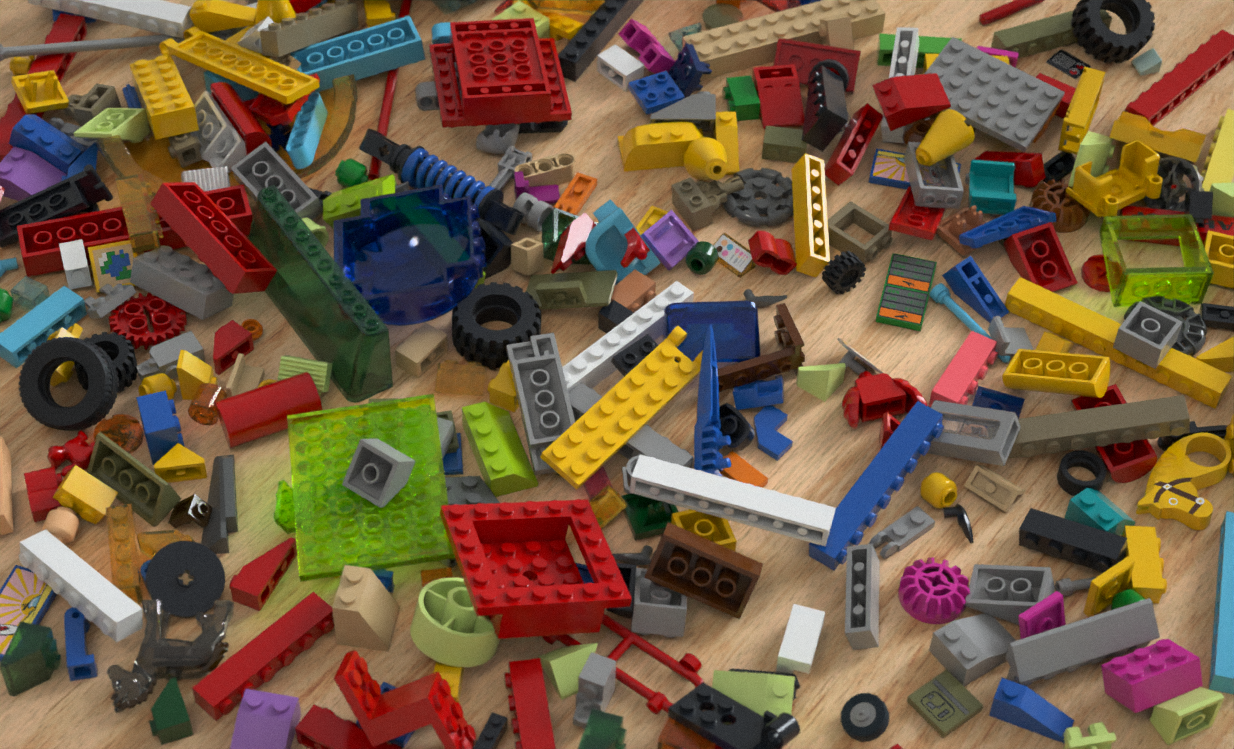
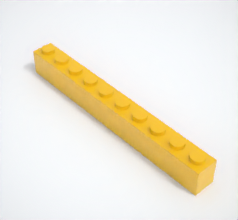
(1099, 334)

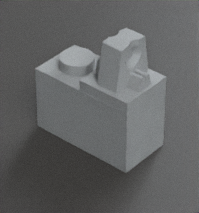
(595, 687)

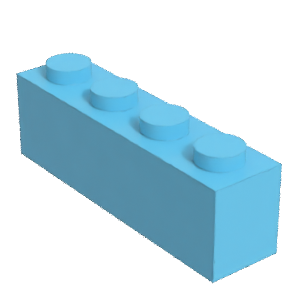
(33, 329)

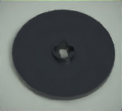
(200, 565)

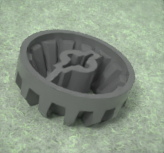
(1172, 172)

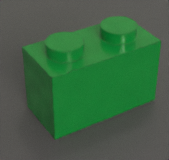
(742, 98)

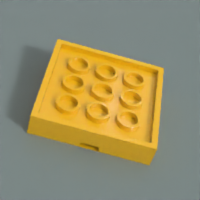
(1178, 143)

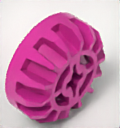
(930, 595)

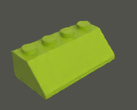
(497, 449)

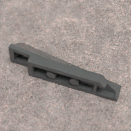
(224, 504)

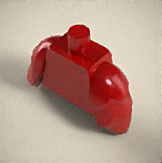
(877, 395)

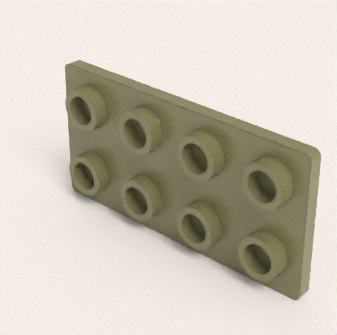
(573, 289)

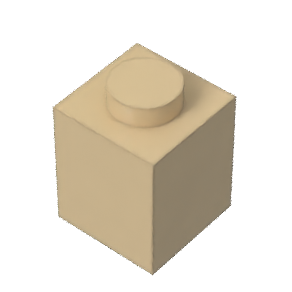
(527, 256)

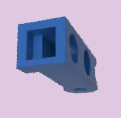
(79, 663)

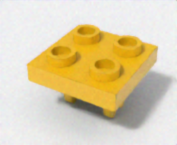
(40, 92)

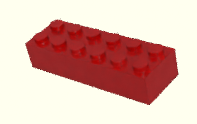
(213, 237)

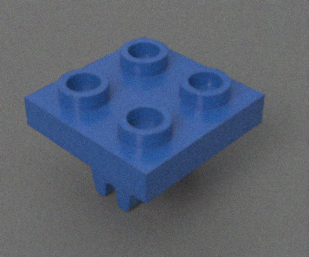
(655, 92)

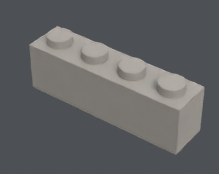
(862, 597)

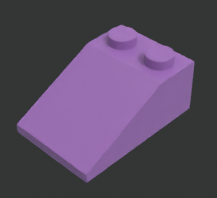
(26, 174)
(265, 721)

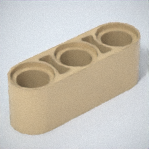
(549, 170)

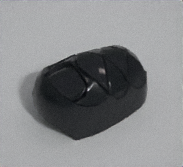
(735, 426)

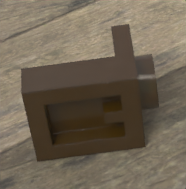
(189, 510)

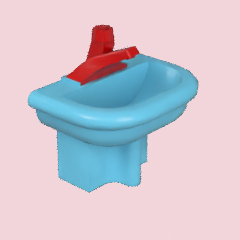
(618, 244)

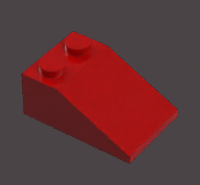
(910, 98)
(1040, 258)

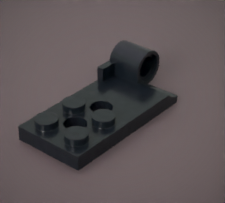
(748, 728)

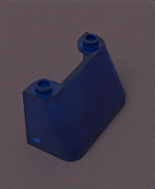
(733, 325)

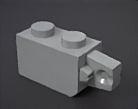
(166, 354)

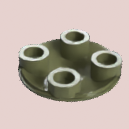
(721, 15)

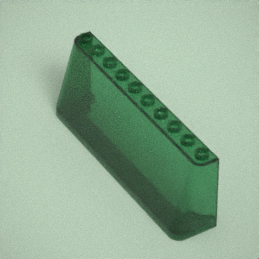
(321, 300)

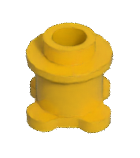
(20, 65)

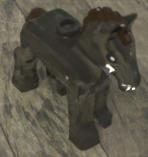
(170, 658)

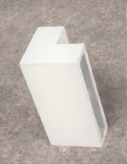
(800, 640)

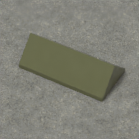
(134, 482)

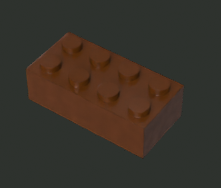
(703, 570)

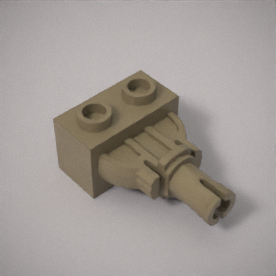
(89, 105)
(700, 199)

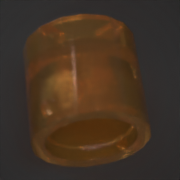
(202, 406)

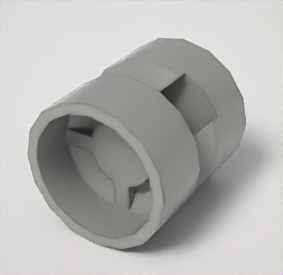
(534, 210)

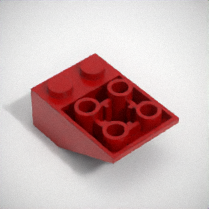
(779, 95)

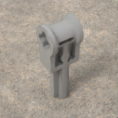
(507, 166)

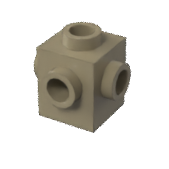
(185, 149)

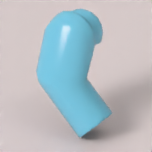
(8, 264)

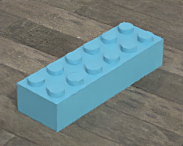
(362, 52)

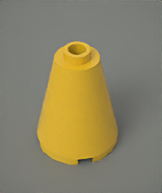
(274, 9)
(944, 138)
(706, 159)

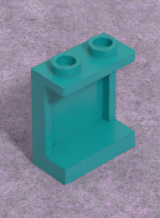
(991, 186)

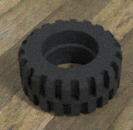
(1103, 42)
(490, 304)

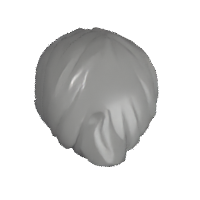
(497, 138)

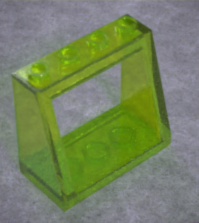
(1134, 284)

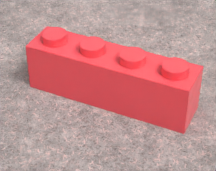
(965, 370)

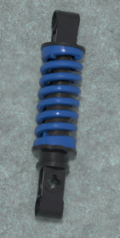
(427, 170)

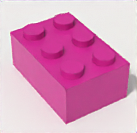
(1152, 675)

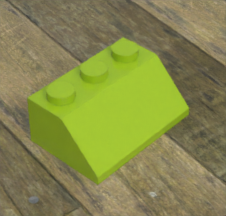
(347, 202)

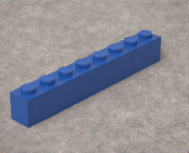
(878, 483)

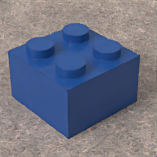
(159, 424)

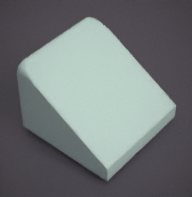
(1147, 62)

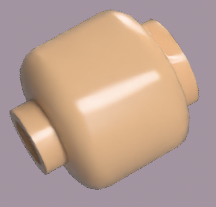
(62, 524)

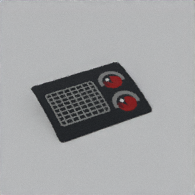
(1067, 63)

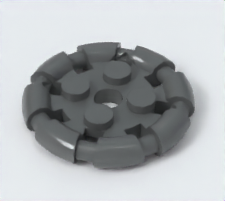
(761, 183)
(1193, 328)

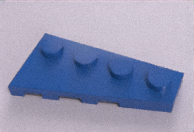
(1006, 225)

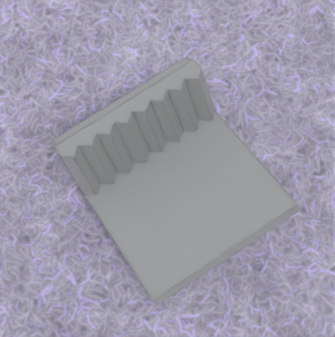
(1008, 339)

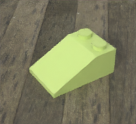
(126, 122)
(1095, 149)
(757, 690)

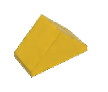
(180, 465)

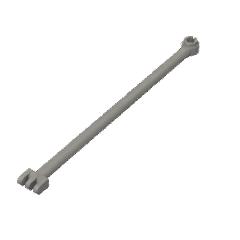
(94, 45)

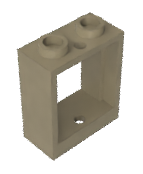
(843, 242)

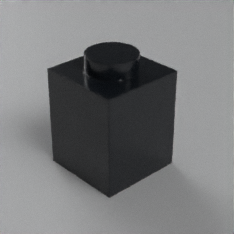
(1199, 205)
(612, 315)

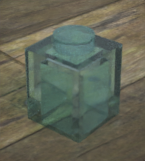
(29, 294)

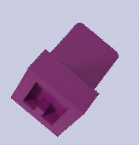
(546, 193)

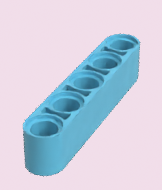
(307, 131)

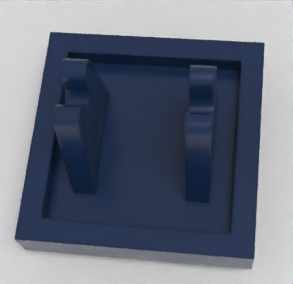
(688, 70)

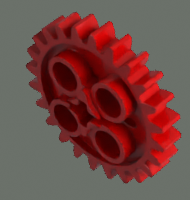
(132, 322)

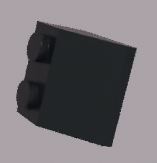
(497, 248)

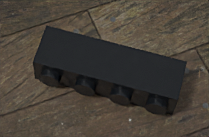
(1071, 541)

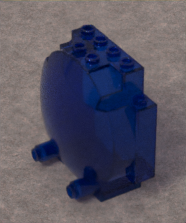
(412, 253)

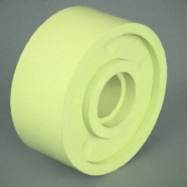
(448, 627)

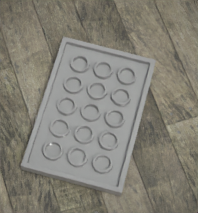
(994, 94)

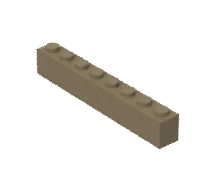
(1101, 426)

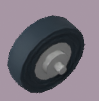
(865, 717)

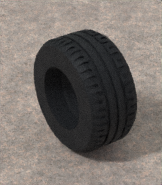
(36, 384)

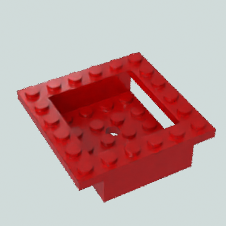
(510, 91)
(516, 541)

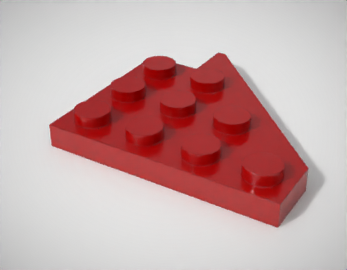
(275, 111)

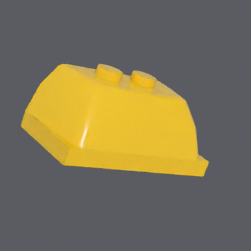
(656, 145)

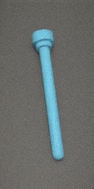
(941, 295)

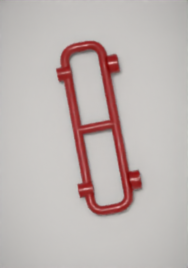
(657, 701)

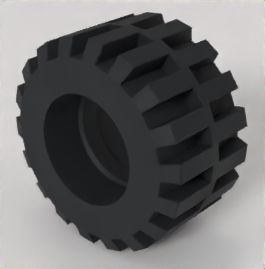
(121, 354)

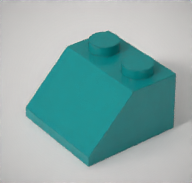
(1097, 511)

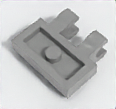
(114, 297)

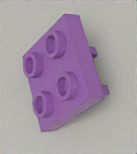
(669, 239)

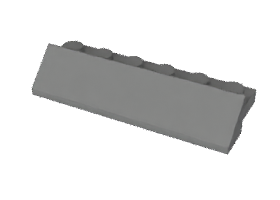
(540, 394)
(1082, 643)

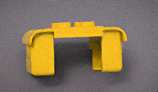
(1120, 188)

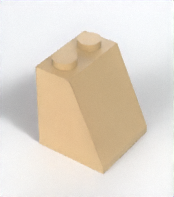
(364, 610)

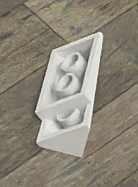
(218, 138)

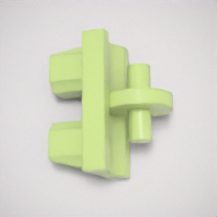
(1098, 737)

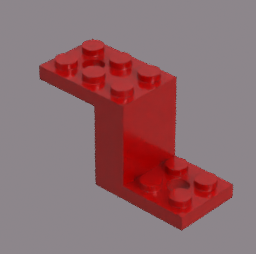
(403, 708)

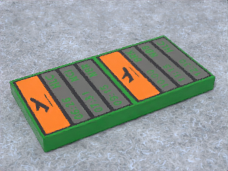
(906, 292)

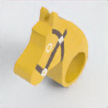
(1175, 481)

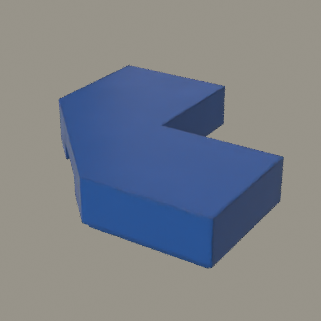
(766, 426)

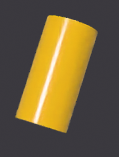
(1058, 373)

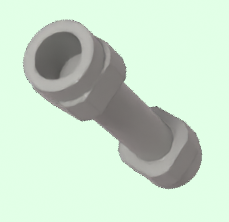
(1066, 586)

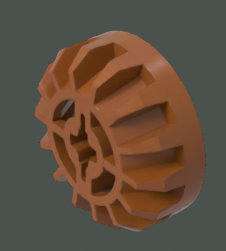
(1068, 217)

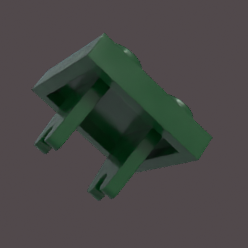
(646, 515)

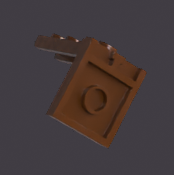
(770, 364)

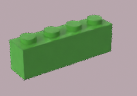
(927, 45)

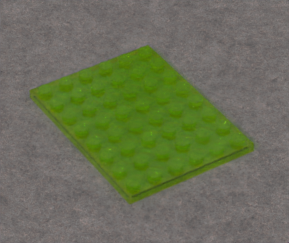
(343, 527)

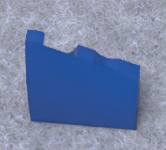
(759, 393)

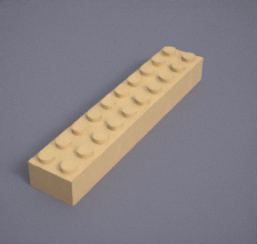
(756, 39)

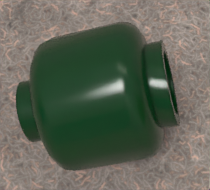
(701, 257)

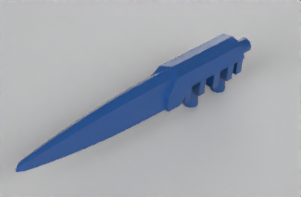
(707, 432)

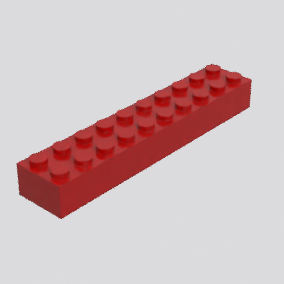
(41, 239)

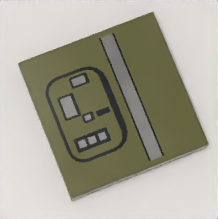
(944, 703)

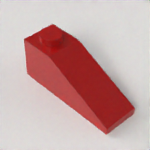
(1028, 166)
(262, 575)

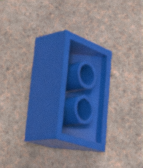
(46, 141)

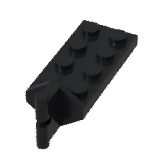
(53, 203)

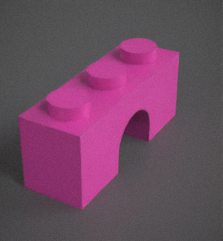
(651, 51)

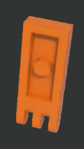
(576, 193)

